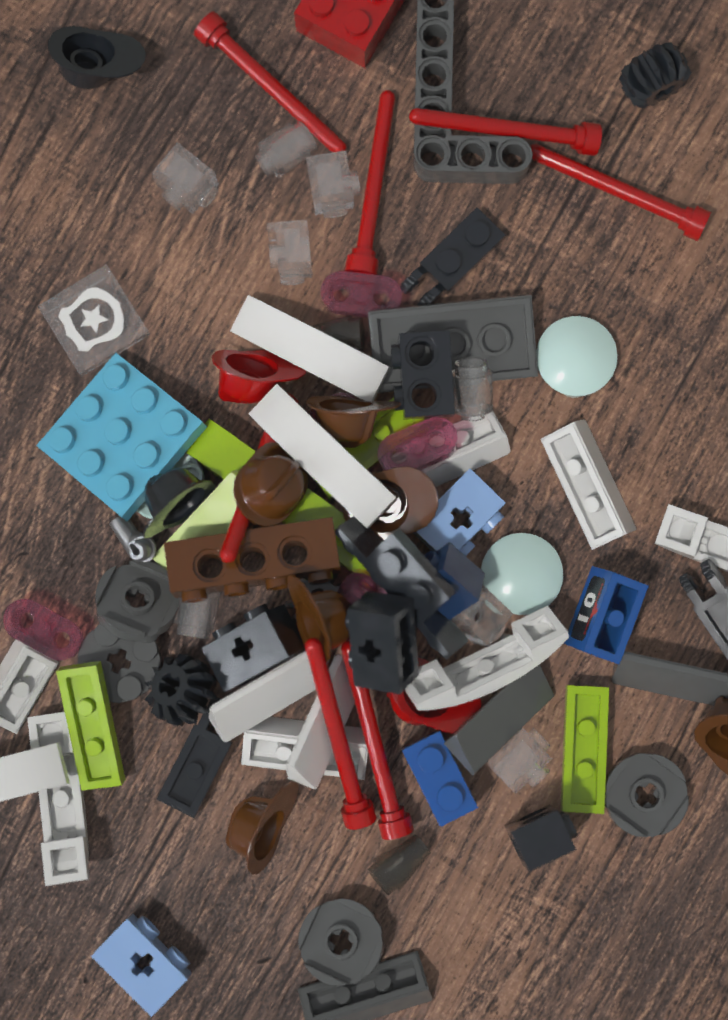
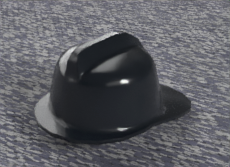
(94, 57)
(173, 499)

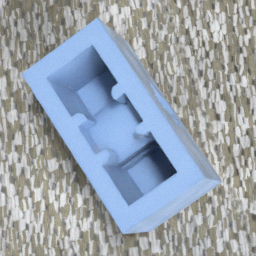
(466, 494)
(153, 984)

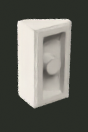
(22, 680)

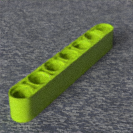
(223, 453)

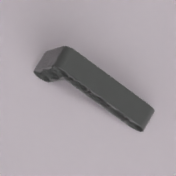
(450, 147)

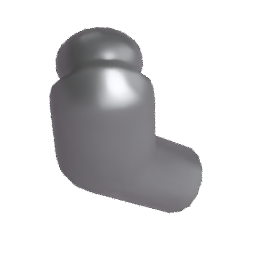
(134, 543)

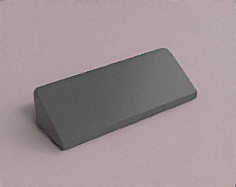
(670, 678)
(499, 719)
(388, 989)

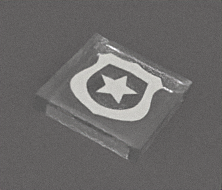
(93, 320)

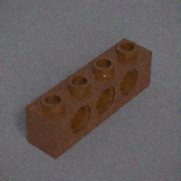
(187, 557)

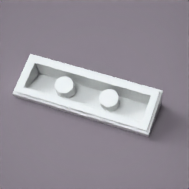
(477, 445)
(588, 484)
(262, 698)
(274, 738)
(313, 744)

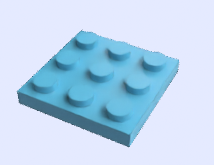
(121, 435)

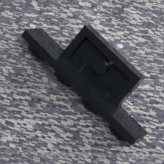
(407, 573)

